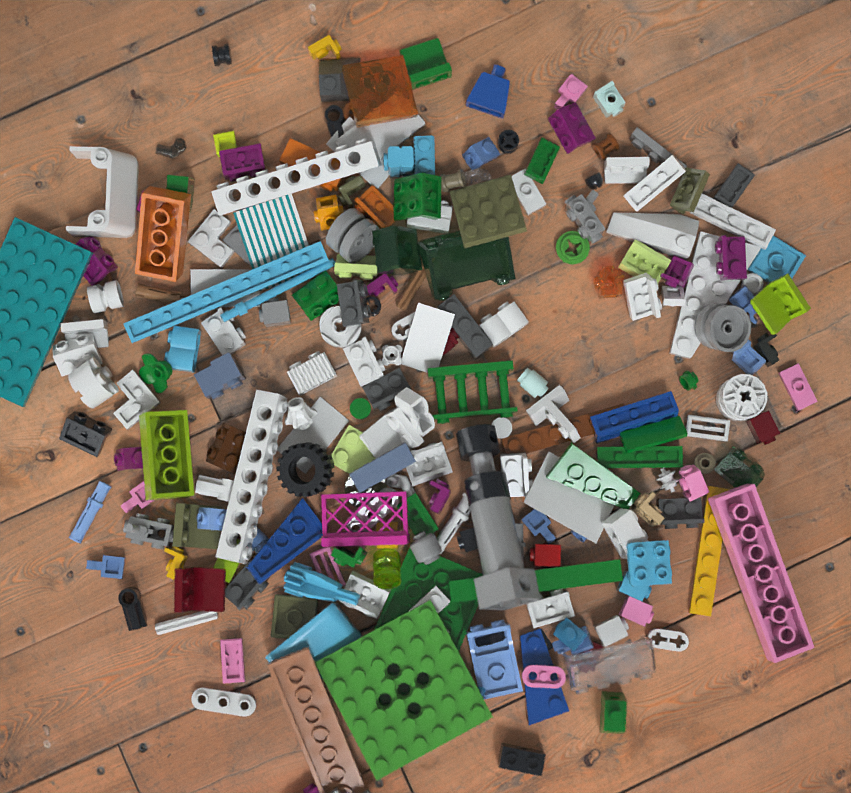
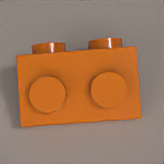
(375, 207)

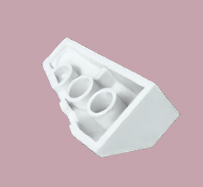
(661, 232)

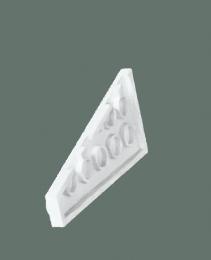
(702, 290)

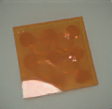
(379, 91)

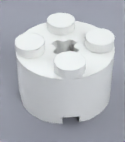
(93, 382)

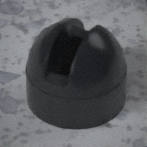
(594, 181)

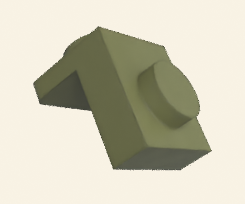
(350, 187)

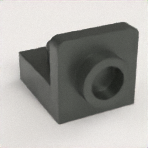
(768, 352)

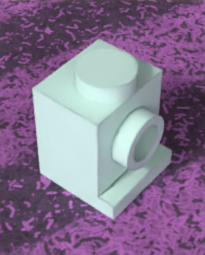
(601, 98)

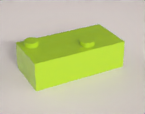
(166, 455)

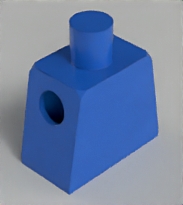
(490, 93)

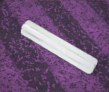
(185, 621)

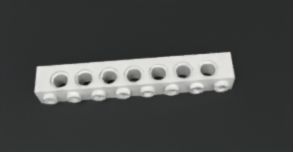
(226, 203)
(243, 484)

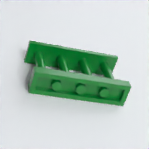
(460, 374)

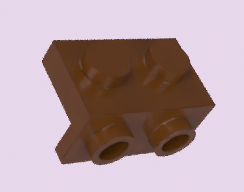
(226, 448)

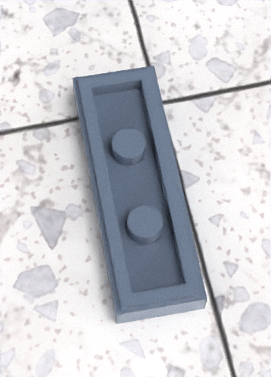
(382, 467)

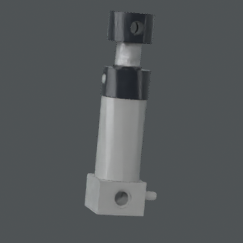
(488, 495)

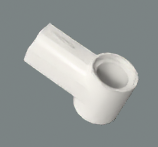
(214, 487)

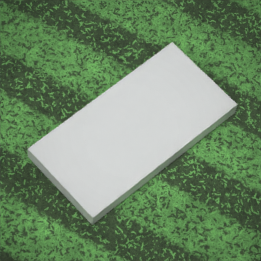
(383, 134)

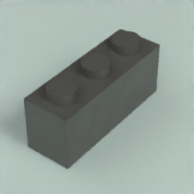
(466, 328)

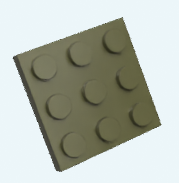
(488, 211)

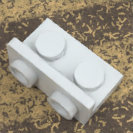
(625, 170)
(224, 333)
(364, 362)
(516, 469)

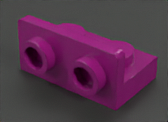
(242, 162)
(731, 258)
(100, 262)
(439, 500)

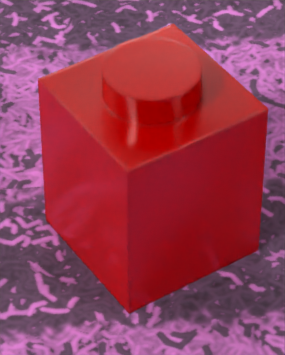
(545, 555)

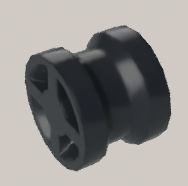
(221, 55)
(511, 138)

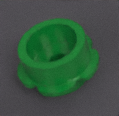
(688, 380)

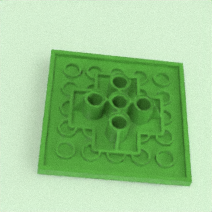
(390, 732)

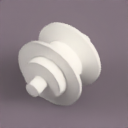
(667, 480)

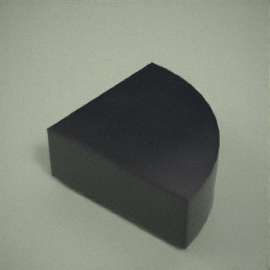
(490, 639)

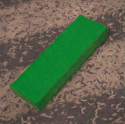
(653, 434)

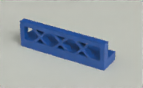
(638, 414)

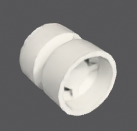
(106, 296)

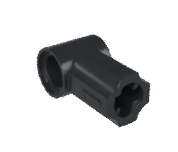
(333, 126)
(133, 611)

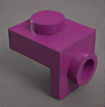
(677, 272)
(128, 458)

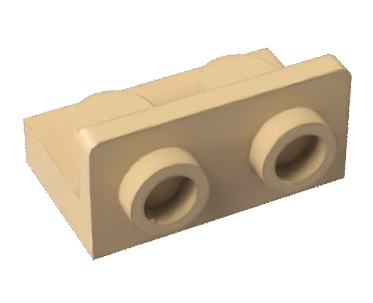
(648, 513)

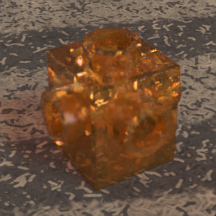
(606, 289)

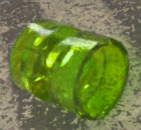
(386, 569)

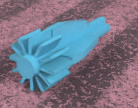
(312, 584)

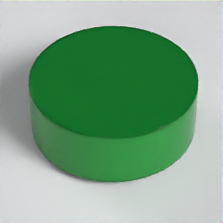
(360, 408)

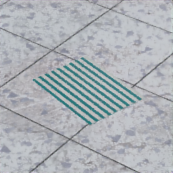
(271, 231)

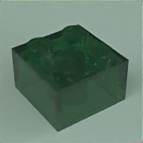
(397, 250)

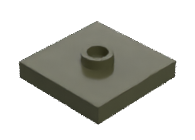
(291, 614)

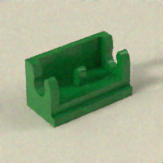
(418, 517)

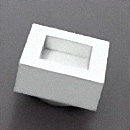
(673, 296)

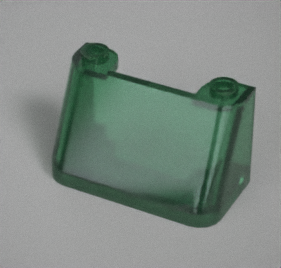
(453, 266)

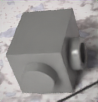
(275, 313)

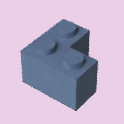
(221, 375)

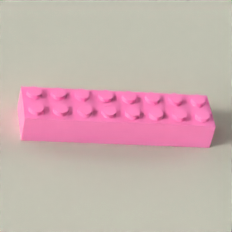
(761, 573)

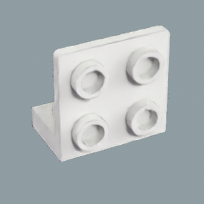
(390, 432)

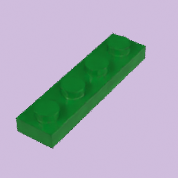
(646, 458)

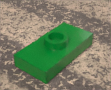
(542, 160)

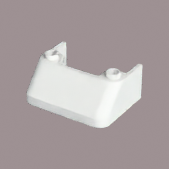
(120, 211)

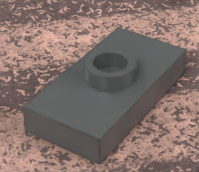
(734, 186)

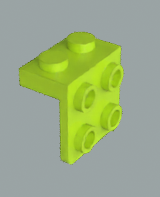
(779, 303)

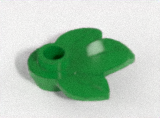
(155, 372)

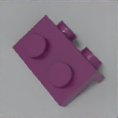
(571, 127)

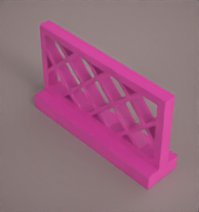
(364, 538)

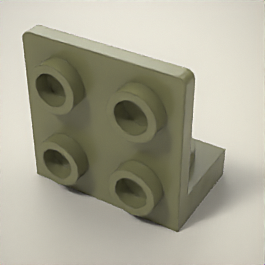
(186, 529)

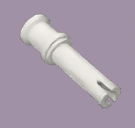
(459, 515)

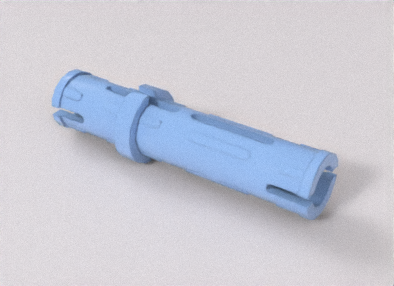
(94, 503)

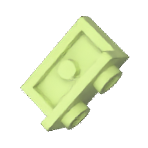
(642, 260)
(365, 268)

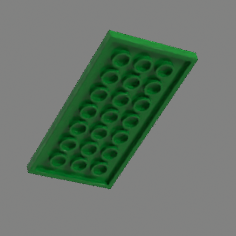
(416, 582)

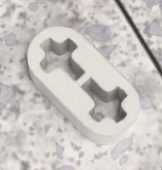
(403, 323)
(668, 634)

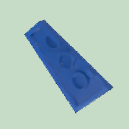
(291, 538)
(540, 702)

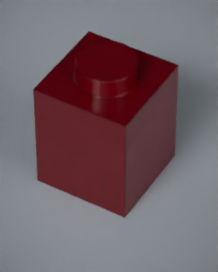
(763, 428)

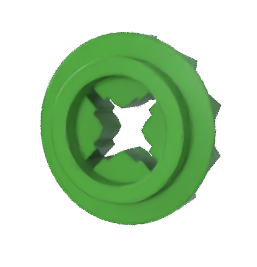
(575, 239)

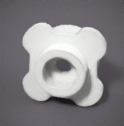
(396, 350)

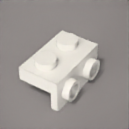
(642, 296)
(74, 352)
(429, 464)
(371, 597)
(550, 608)

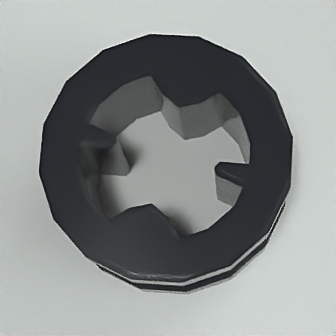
(377, 303)

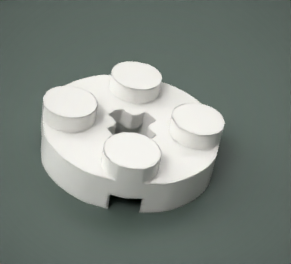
(328, 329)

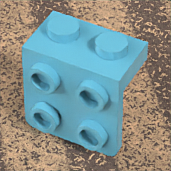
(649, 563)

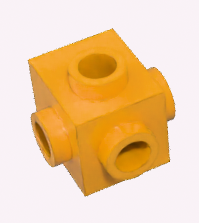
(327, 211)

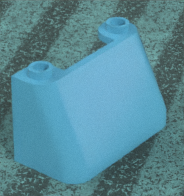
(322, 635)

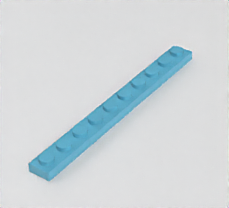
(225, 292)

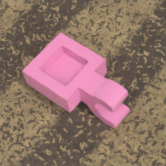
(570, 91)
(138, 498)

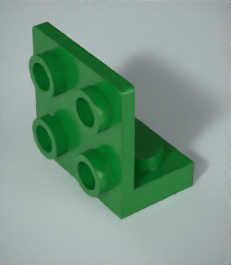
(426, 63)
(417, 197)

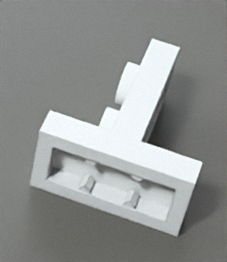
(548, 408)

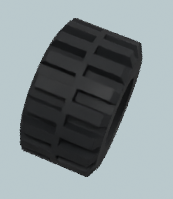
(288, 472)

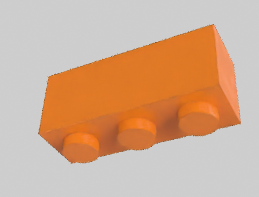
(295, 150)

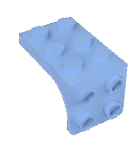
(494, 663)

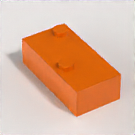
(162, 233)

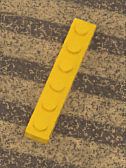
(707, 560)

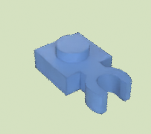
(742, 299)

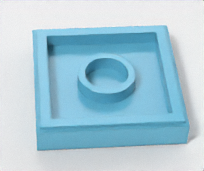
(776, 261)

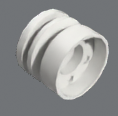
(729, 397)

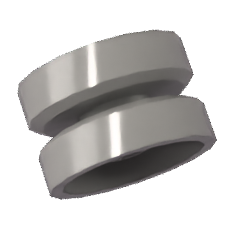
(351, 235)
(723, 327)

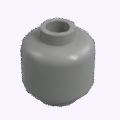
(425, 547)

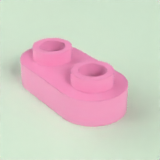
(543, 676)

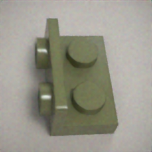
(689, 190)

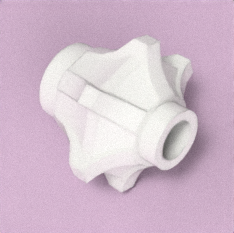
(299, 414)

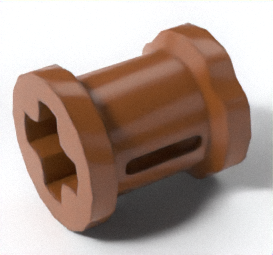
(598, 148)

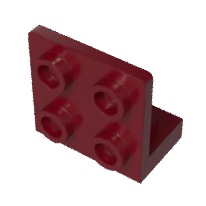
(199, 589)

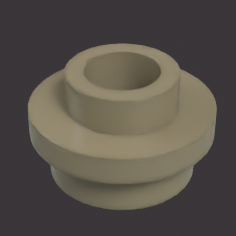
(697, 462)

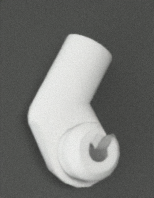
(402, 482)

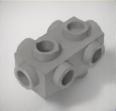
(582, 212)
(142, 530)

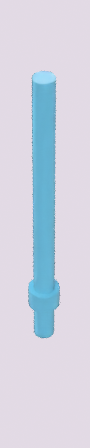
(241, 308)

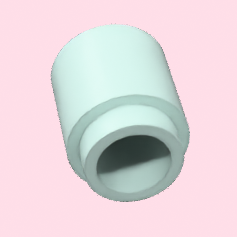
(533, 383)

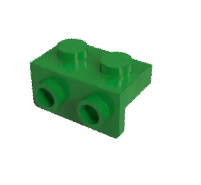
(317, 295)
(345, 557)

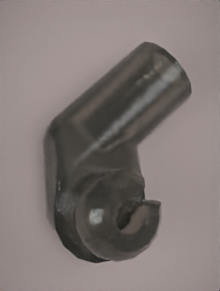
(174, 150)

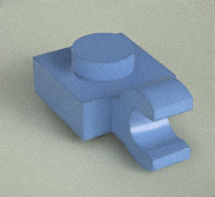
(537, 523)
(110, 566)
(586, 644)

